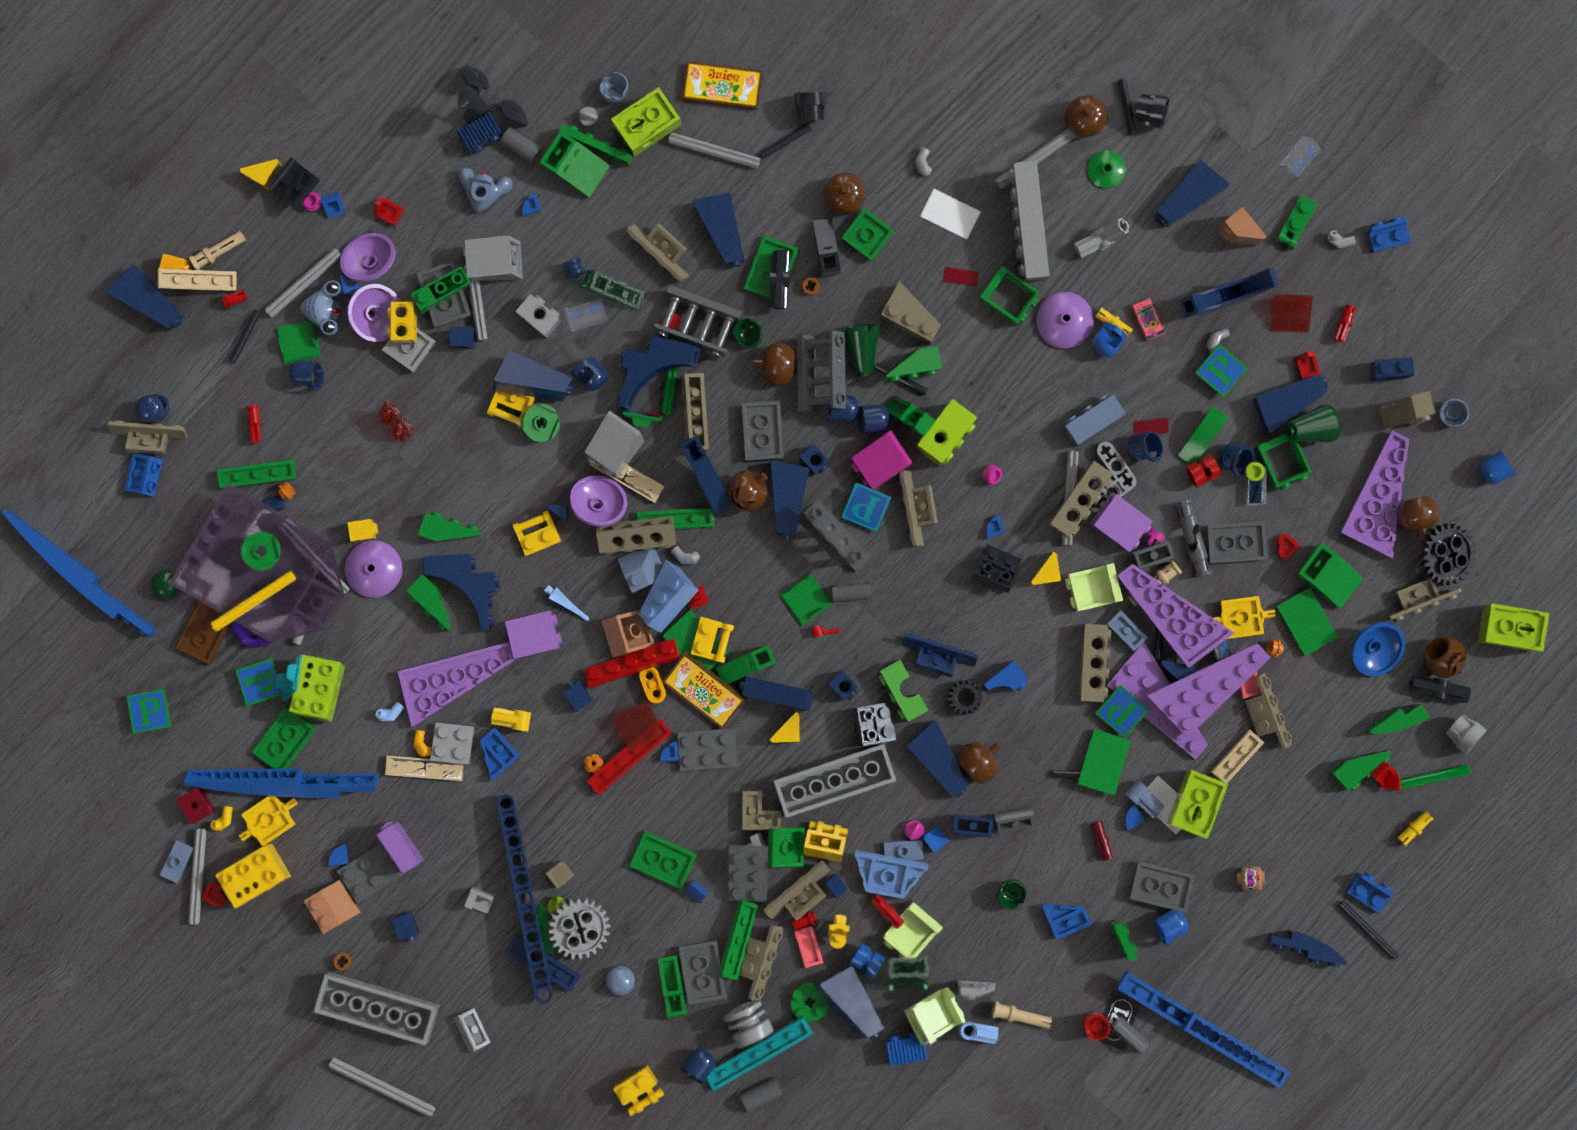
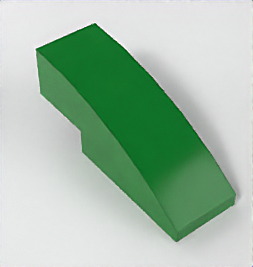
(910, 415)
(1203, 435)
(1399, 720)
(672, 987)

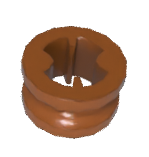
(816, 288)
(347, 965)

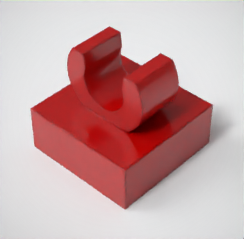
(699, 599)

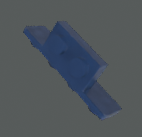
(937, 656)

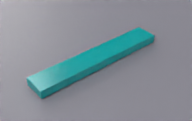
(759, 1053)

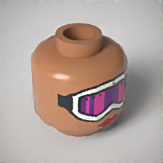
(1251, 878)

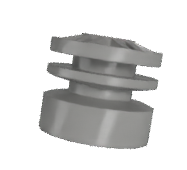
(748, 1023)

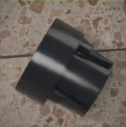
(810, 105)
(1152, 110)

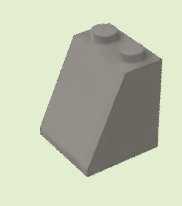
(493, 258)
(613, 445)

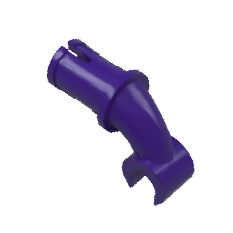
(246, 639)

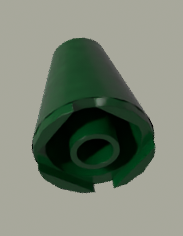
(862, 346)
(1315, 426)

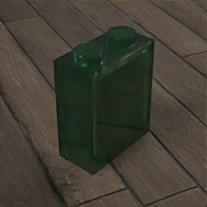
(908, 973)

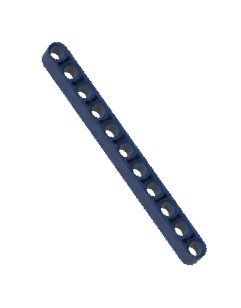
(524, 908)

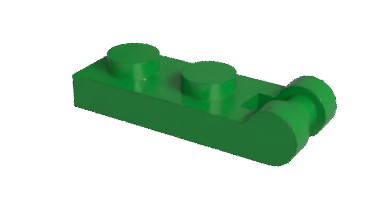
(1297, 221)

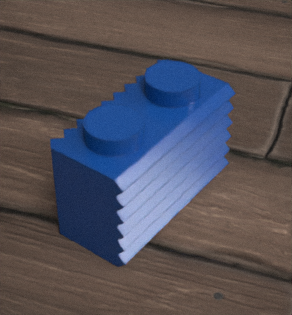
(904, 1049)

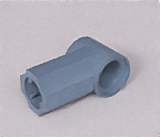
(1141, 796)

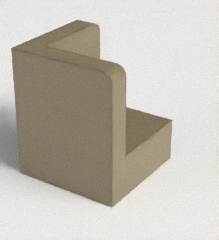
(560, 874)

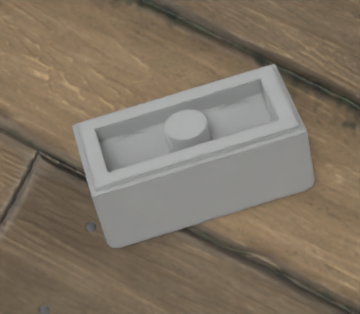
(471, 1030)

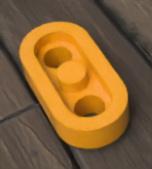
(652, 685)

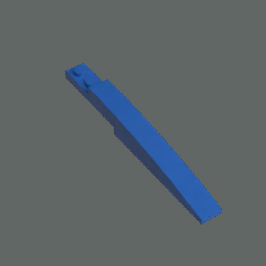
(78, 575)
(282, 782)
(1203, 1029)

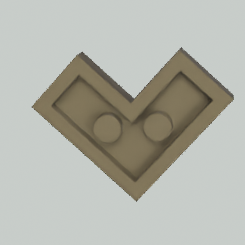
(754, 817)

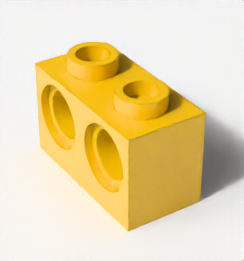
(409, 322)

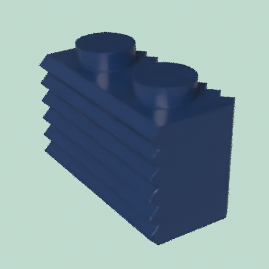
(480, 133)
(1391, 369)
(972, 825)

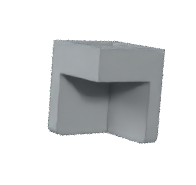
(479, 900)

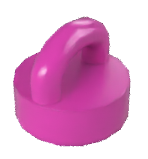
(992, 474)
(1154, 536)
(914, 829)

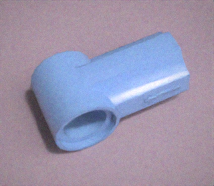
(980, 1032)

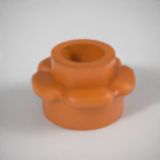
(286, 491)
(1274, 648)
(588, 763)

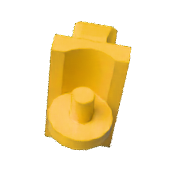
(838, 932)

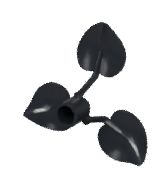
(476, 106)

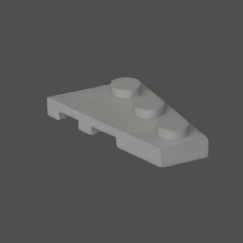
(970, 989)

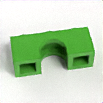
(909, 707)

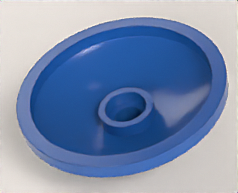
(1384, 652)

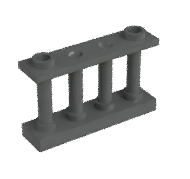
(694, 303)
(807, 371)
(837, 535)

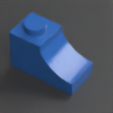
(1009, 676)

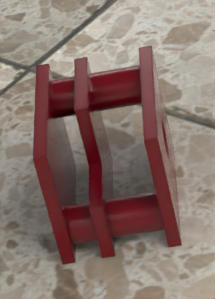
(196, 805)

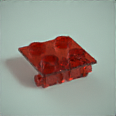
(1291, 313)
(391, 416)
(638, 726)

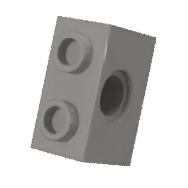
(530, 307)

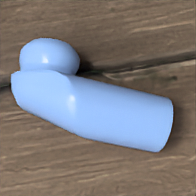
(389, 714)

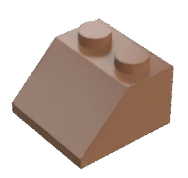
(1241, 229)
(627, 633)
(332, 906)

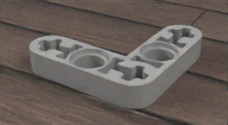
(1117, 483)

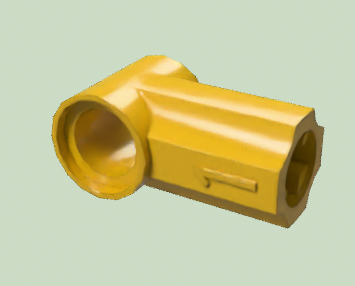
(515, 719)

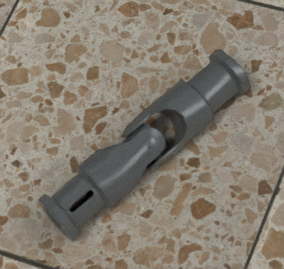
(1192, 534)

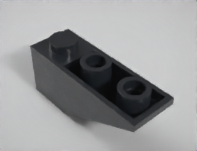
(826, 247)

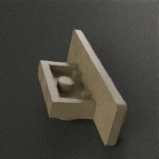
(662, 247)
(146, 437)
(919, 507)
(1418, 596)
(1266, 714)
(801, 895)
(758, 961)

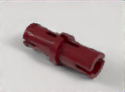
(1102, 840)

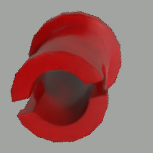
(234, 298)
(805, 920)

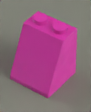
(880, 461)

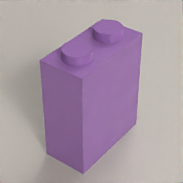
(1121, 522)
(533, 634)
(399, 846)

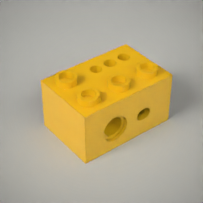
(253, 875)

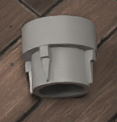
(1465, 733)

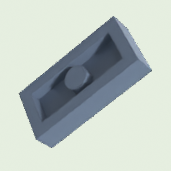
(1127, 630)
(904, 849)
(177, 861)

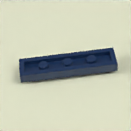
(558, 971)

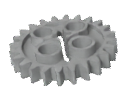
(562, 934)

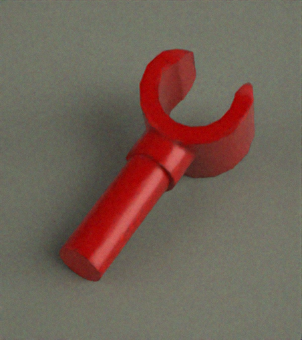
(818, 631)

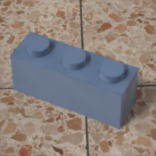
(1094, 419)

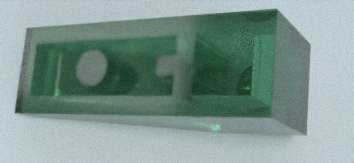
(612, 289)

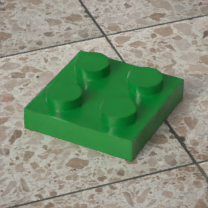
(867, 234)
(786, 847)
(1121, 933)

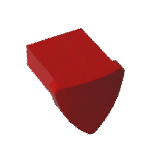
(387, 211)
(1307, 365)
(1387, 777)

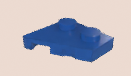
(497, 753)
(1066, 919)

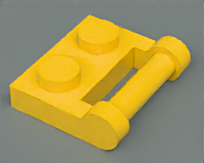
(514, 401)
(539, 539)
(705, 639)

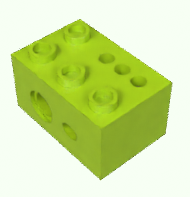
(646, 121)
(951, 426)
(1513, 627)
(317, 688)
(1197, 803)

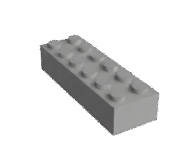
(1029, 221)
(835, 780)
(377, 1008)

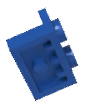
(1388, 235)
(143, 474)
(1369, 892)

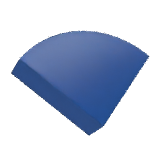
(531, 205)
(994, 527)
(670, 752)
(1133, 817)
(339, 856)

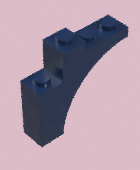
(1228, 294)
(642, 367)
(477, 586)

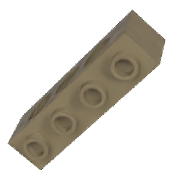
(694, 407)
(1093, 472)
(643, 528)
(1086, 692)

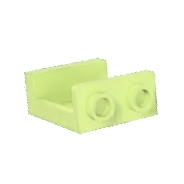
(1093, 587)
(913, 934)
(934, 1015)

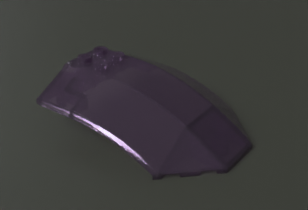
(221, 578)

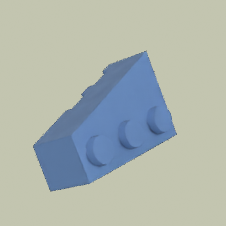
(667, 597)

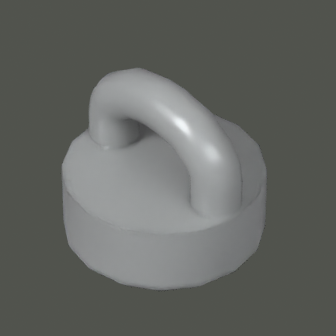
(588, 117)

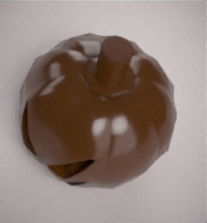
(1086, 116)
(844, 193)
(777, 363)
(747, 490)
(1418, 514)
(1445, 657)
(979, 761)

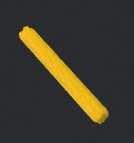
(253, 601)

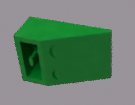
(574, 164)
(1329, 575)

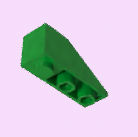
(440, 290)
(922, 361)
(441, 530)
(429, 596)
(746, 665)
(1353, 770)

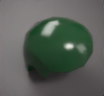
(748, 333)
(161, 586)
(1011, 894)

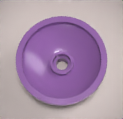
(367, 257)
(373, 298)
(1057, 331)
(600, 493)
(386, 572)

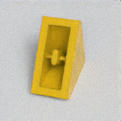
(262, 172)
(1048, 572)
(789, 731)

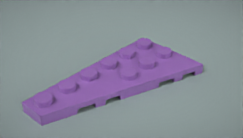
(1374, 511)
(1180, 622)
(1143, 676)
(441, 682)
(1200, 694)

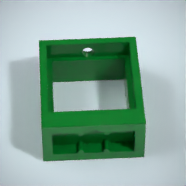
(1004, 273)
(1298, 453)

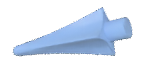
(558, 597)

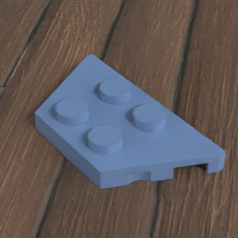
(888, 874)

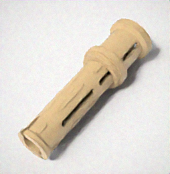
(207, 252)
(1163, 576)
(1010, 1013)

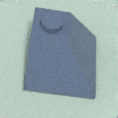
(640, 568)

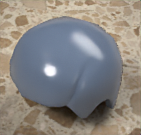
(614, 87)
(1454, 413)
(620, 981)

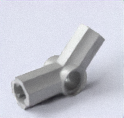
(1102, 238)

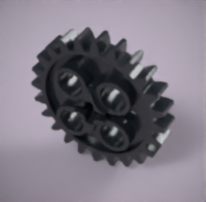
(1447, 554)

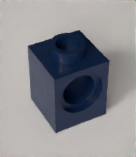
(462, 337)
(808, 454)
(834, 683)
(577, 695)
(405, 927)

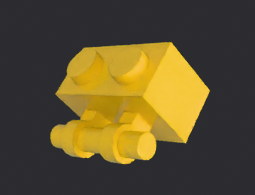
(823, 844)
(634, 1086)

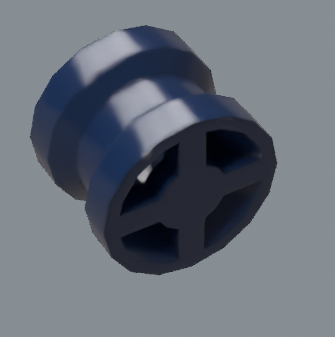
(574, 268)

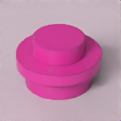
(312, 202)

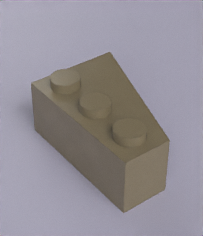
(909, 315)
(1409, 410)

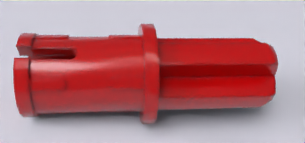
(1345, 323)
(254, 423)
(887, 911)

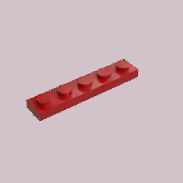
(632, 663)
(623, 762)

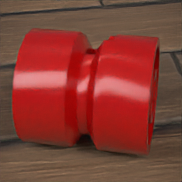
(1197, 474)
(1096, 1025)

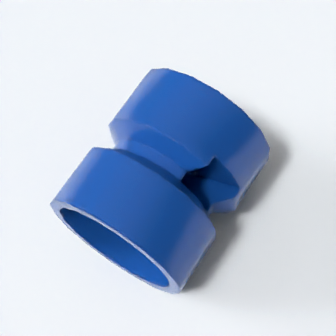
(866, 960)

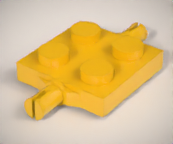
(1243, 616)
(268, 819)

